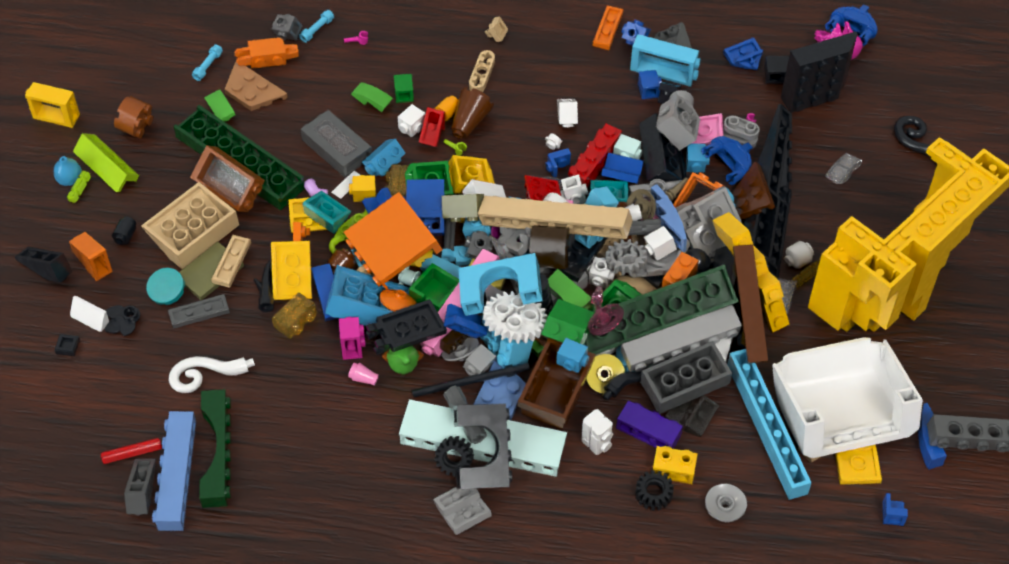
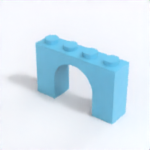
(478, 277)

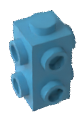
(383, 157)

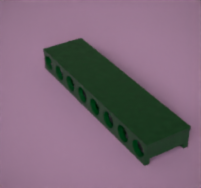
(201, 131)
(667, 308)

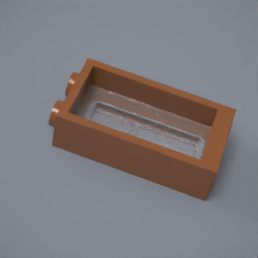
(227, 178)

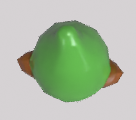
(403, 360)

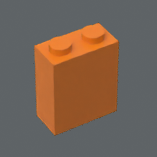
(683, 267)

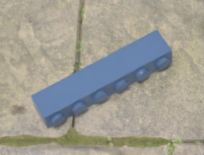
(175, 472)

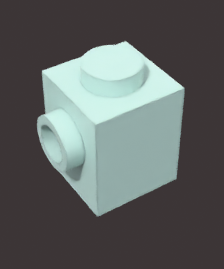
(628, 147)

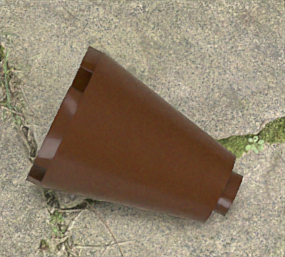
(470, 111)

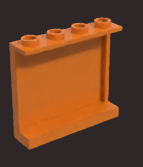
(390, 239)

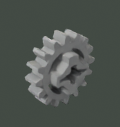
(624, 258)

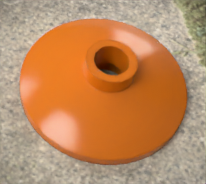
(396, 299)

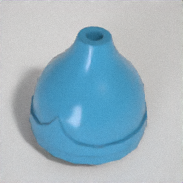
(66, 171)

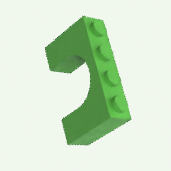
(568, 291)

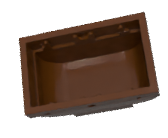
(552, 389)

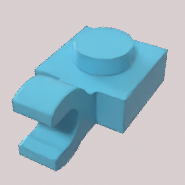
(456, 256)

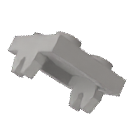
(510, 236)

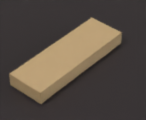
(231, 261)

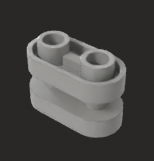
(741, 130)

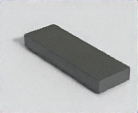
(198, 311)

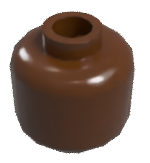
(342, 258)

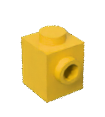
(362, 187)

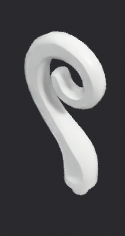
(233, 367)

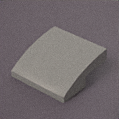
(462, 508)

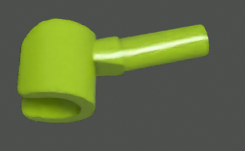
(461, 145)

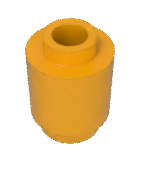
(448, 105)

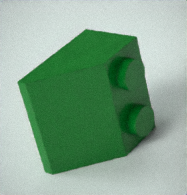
(567, 322)

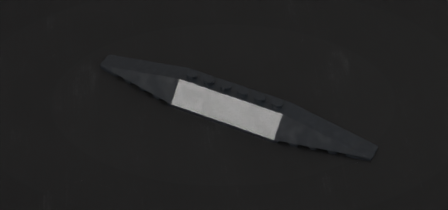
(770, 226)

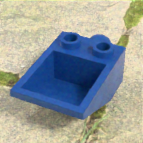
(426, 201)

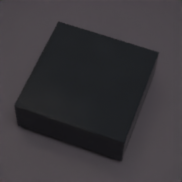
(67, 345)

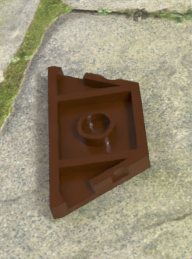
(752, 193)

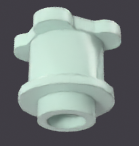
(408, 277)

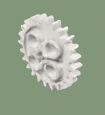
(512, 319)

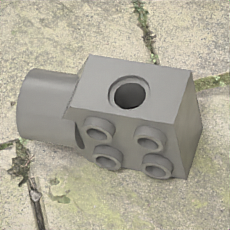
(679, 119)

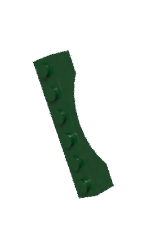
(213, 484)

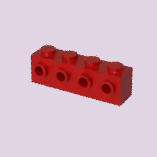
(595, 156)

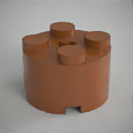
(133, 116)

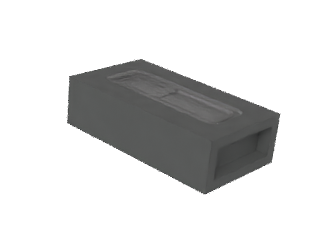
(335, 143)

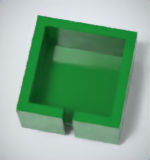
(433, 285)

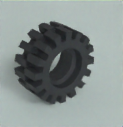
(453, 444)
(658, 480)

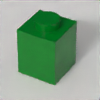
(403, 88)

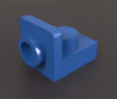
(557, 160)

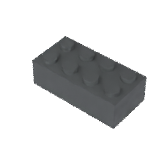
(685, 377)

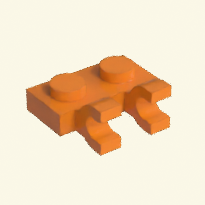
(300, 231)

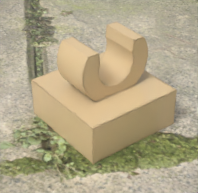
(497, 29)

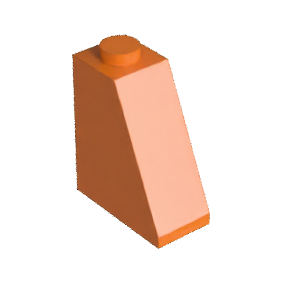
(91, 255)

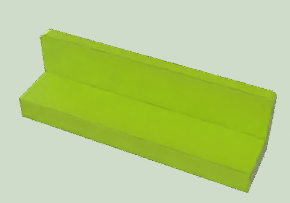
(104, 161)

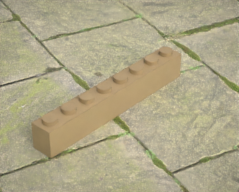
(580, 218)

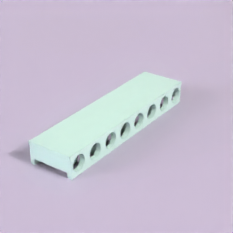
(527, 442)

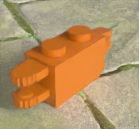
(266, 53)

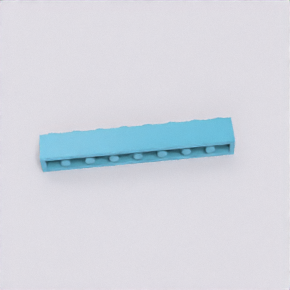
(769, 425)

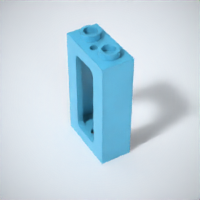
(665, 69)

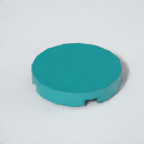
(165, 286)

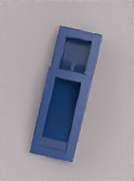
(323, 280)
(932, 455)

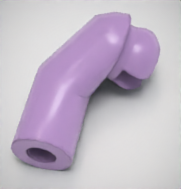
(312, 188)

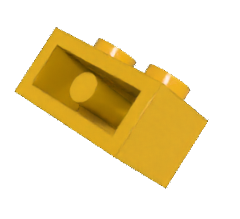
(677, 464)

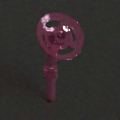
(602, 315)

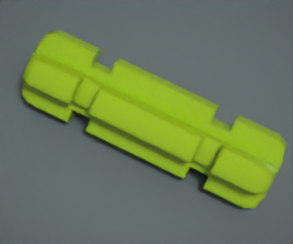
(78, 186)

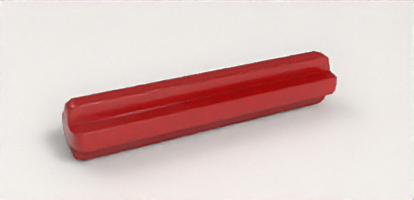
(131, 450)

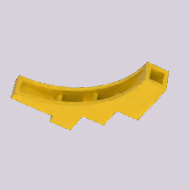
(734, 233)

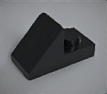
(666, 90)

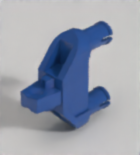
(858, 19)
(733, 154)

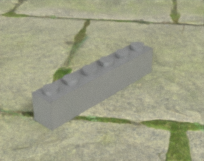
(680, 338)

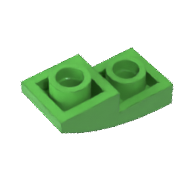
(367, 93)
(220, 105)

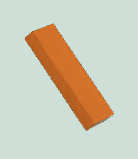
(608, 27)

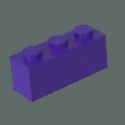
(648, 426)

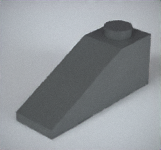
(140, 487)

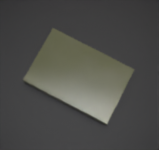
(201, 270)

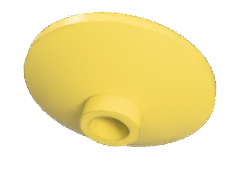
(604, 362)

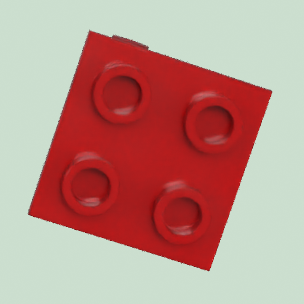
(539, 188)

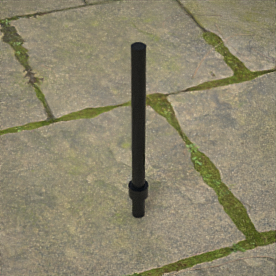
(508, 371)

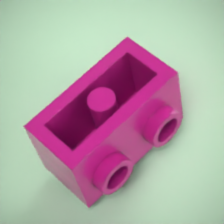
(351, 337)

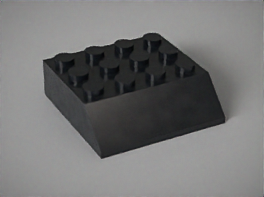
(817, 72)

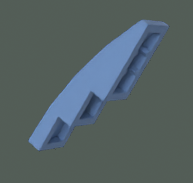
(669, 217)

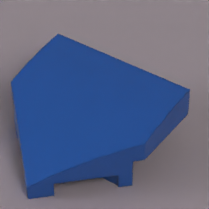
(744, 54)

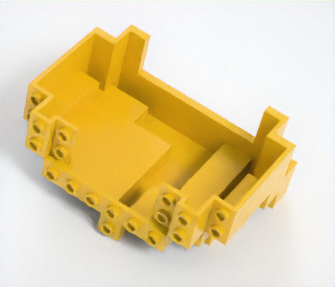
(876, 278)

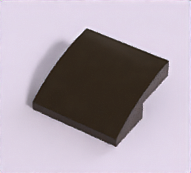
(550, 246)

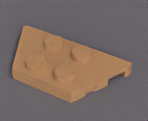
(251, 88)

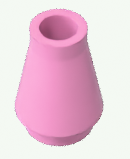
(362, 374)

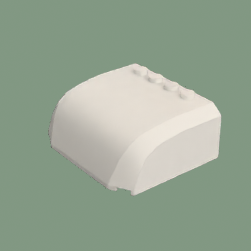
(846, 396)

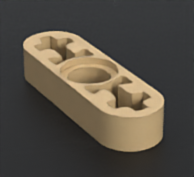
(480, 65)

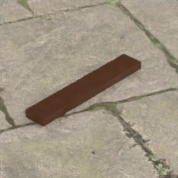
(750, 304)

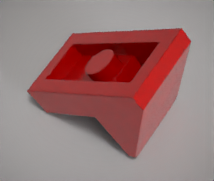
(432, 127)

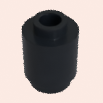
(124, 230)

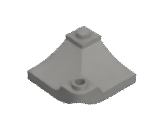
(698, 218)

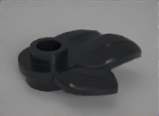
(120, 319)

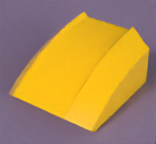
(464, 169)

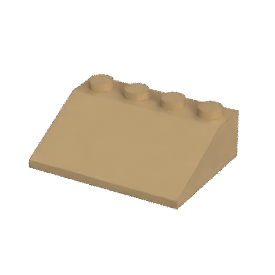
(191, 225)

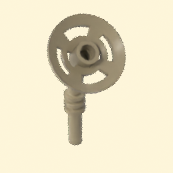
(649, 207)

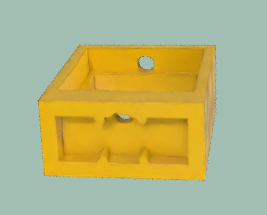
(65, 115)

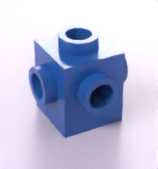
(632, 29)

